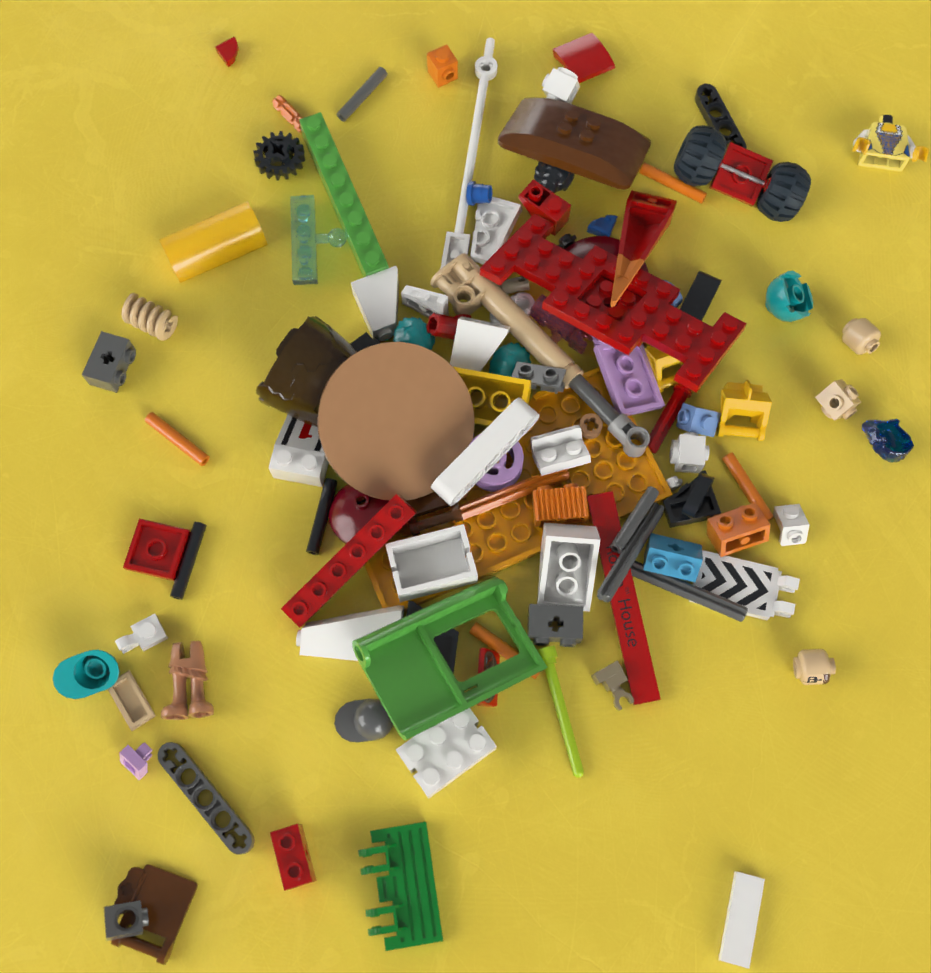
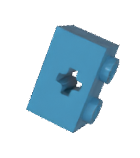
(673, 557)

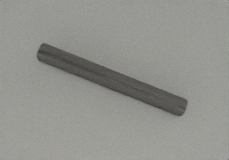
(630, 553)
(691, 592)

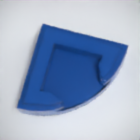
(602, 226)

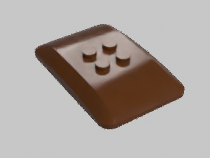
(576, 141)

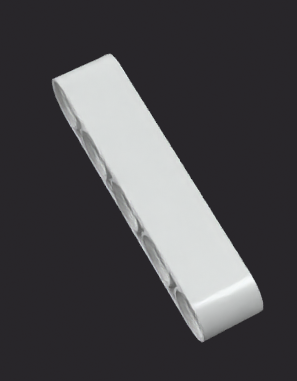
(485, 451)

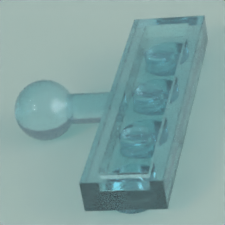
(305, 240)

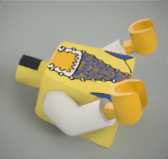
(887, 146)

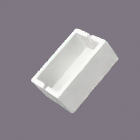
(431, 563)
(446, 751)

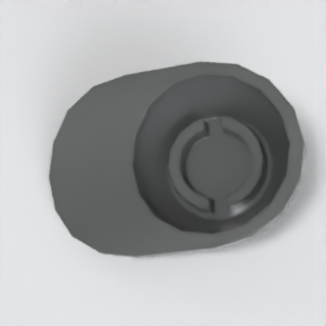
(362, 721)

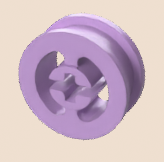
(501, 477)

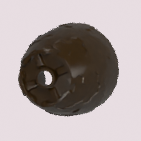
(303, 368)

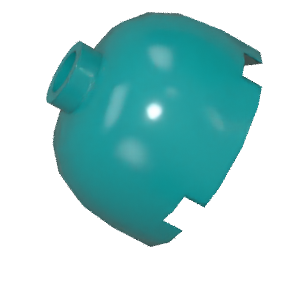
(788, 297)

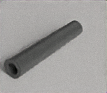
(363, 92)
(634, 519)

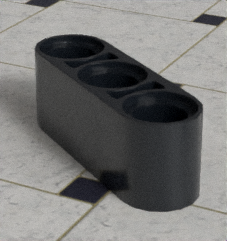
(700, 295)

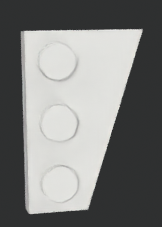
(493, 227)

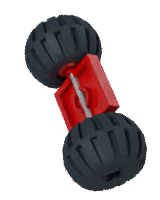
(742, 174)

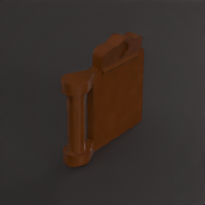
(428, 504)
(167, 903)

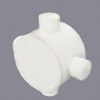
(674, 483)

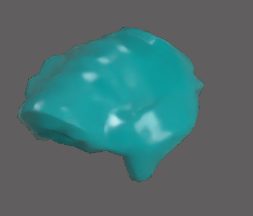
(415, 332)
(506, 358)

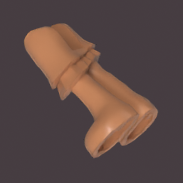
(181, 669)

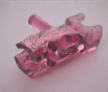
(559, 327)

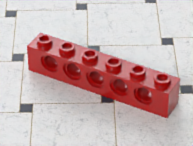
(348, 560)

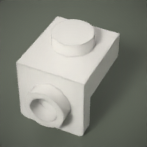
(792, 524)

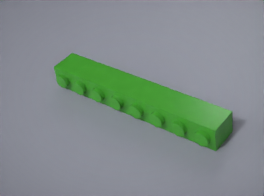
(342, 195)

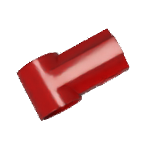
(443, 325)

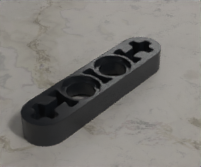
(724, 120)

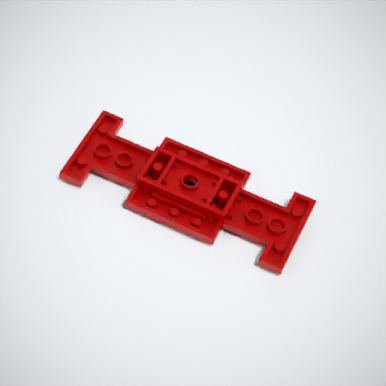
(580, 297)

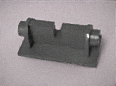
(547, 377)

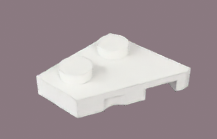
(424, 301)

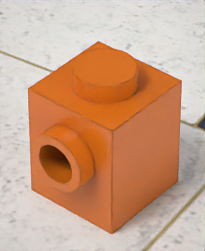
(442, 65)

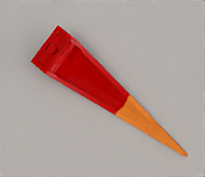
(642, 227)

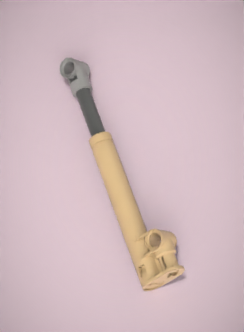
(462, 280)

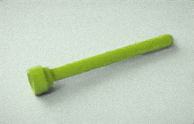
(549, 657)

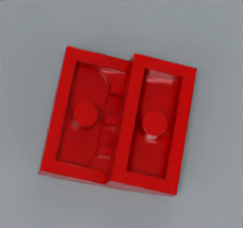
(584, 57)

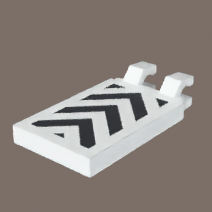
(747, 584)

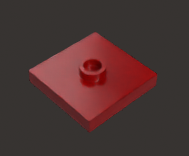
(156, 549)

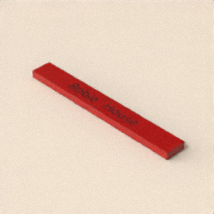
(624, 605)

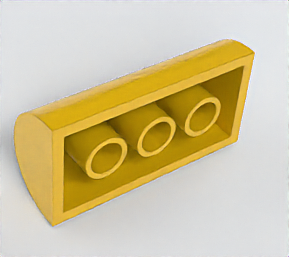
(213, 241)
(492, 393)

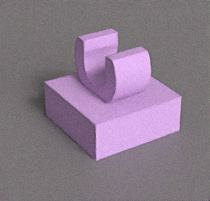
(136, 760)

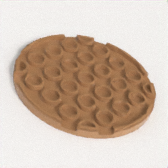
(394, 419)

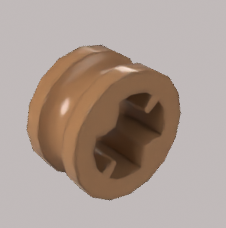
(598, 425)

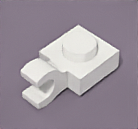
(145, 633)

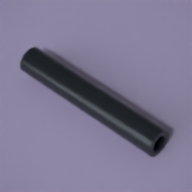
(321, 516)
(188, 560)

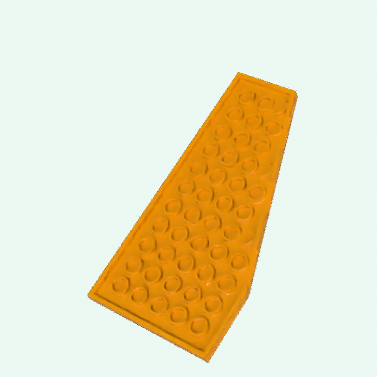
(508, 531)

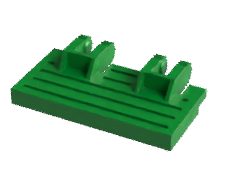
(408, 886)

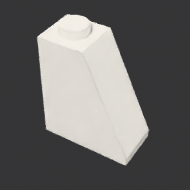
(378, 301)
(476, 342)

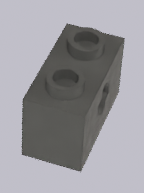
(109, 362)
(568, 617)

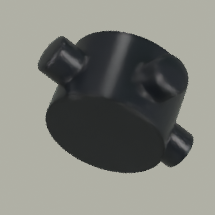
(566, 240)

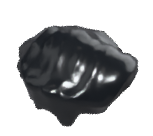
(553, 177)

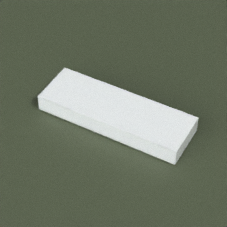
(741, 919)

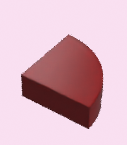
(228, 51)

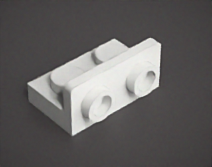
(559, 450)

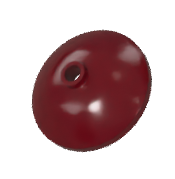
(349, 517)

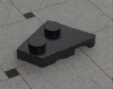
(674, 504)

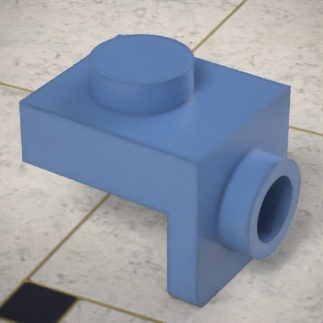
(698, 420)

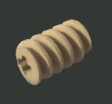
(148, 317)

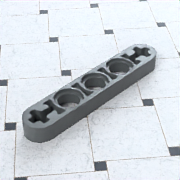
(216, 806)

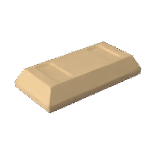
(131, 701)

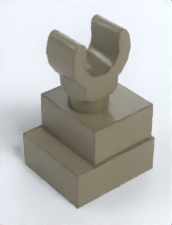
(611, 679)

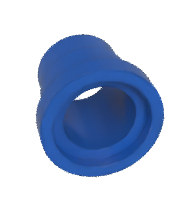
(478, 193)

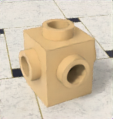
(839, 400)

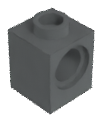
(112, 914)

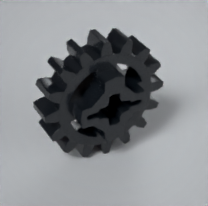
(278, 155)

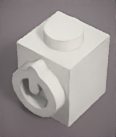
(561, 85)
(689, 453)

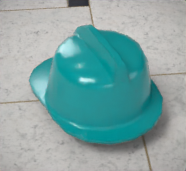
(86, 674)

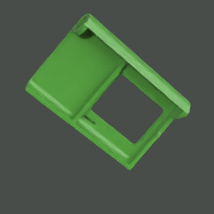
(413, 674)

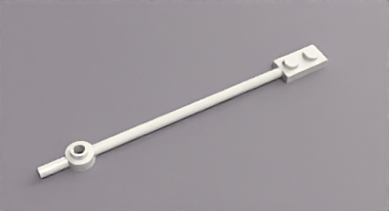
(458, 242)

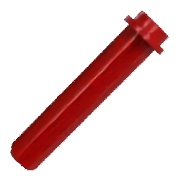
(668, 416)

